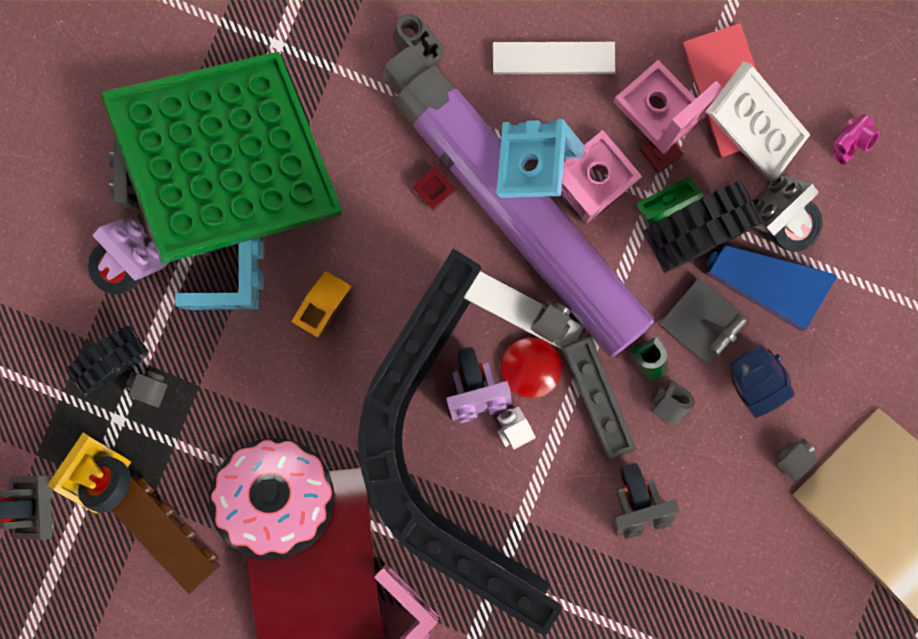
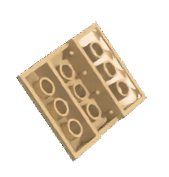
(871, 503)

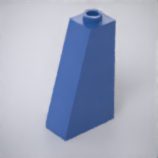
(775, 285)

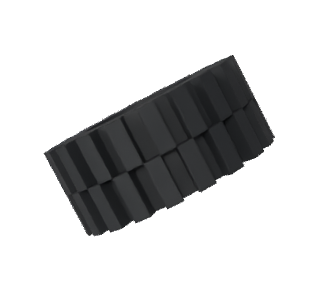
(702, 226)

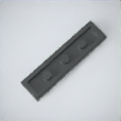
(598, 397)

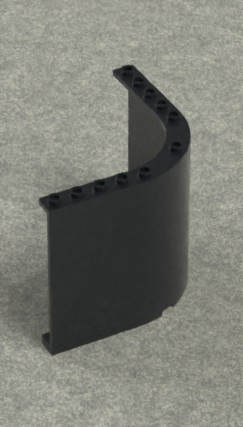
(390, 485)

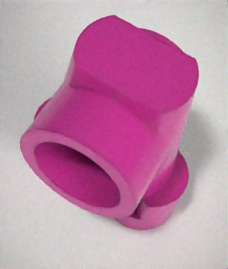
(855, 135)

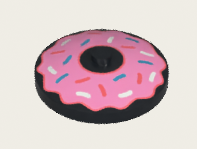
(272, 499)

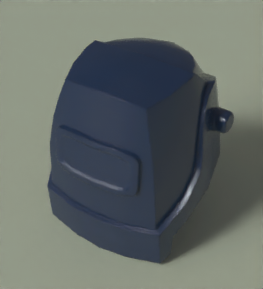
(761, 380)

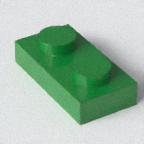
(668, 200)

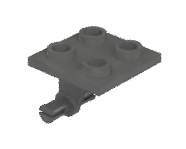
(703, 321)

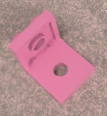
(680, 107)
(584, 193)
(424, 614)

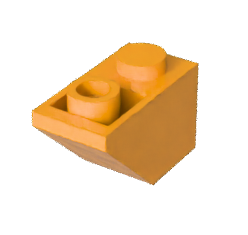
(321, 304)

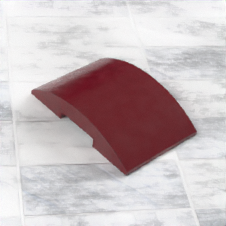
(328, 586)

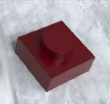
(659, 160)
(434, 188)

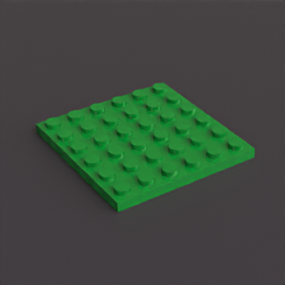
(220, 156)

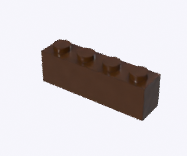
(165, 536)

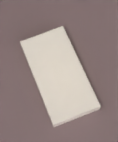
(758, 121)

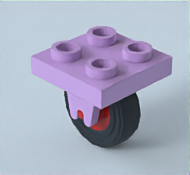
(122, 256)
(478, 398)

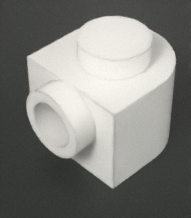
(515, 428)

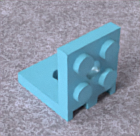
(535, 141)
(250, 282)

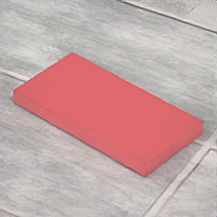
(714, 59)

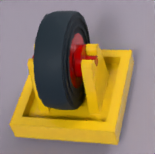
(93, 475)

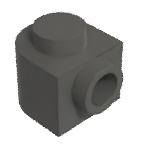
(552, 322)
(147, 388)
(672, 403)
(797, 459)

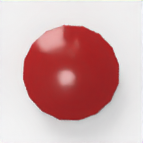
(531, 367)

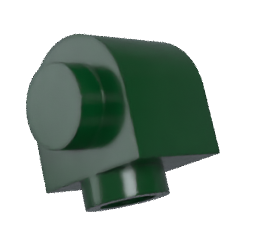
(650, 359)

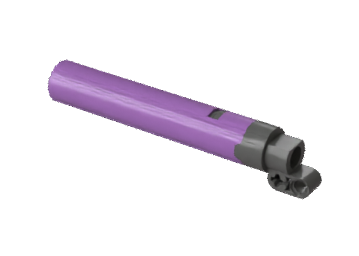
(530, 223)

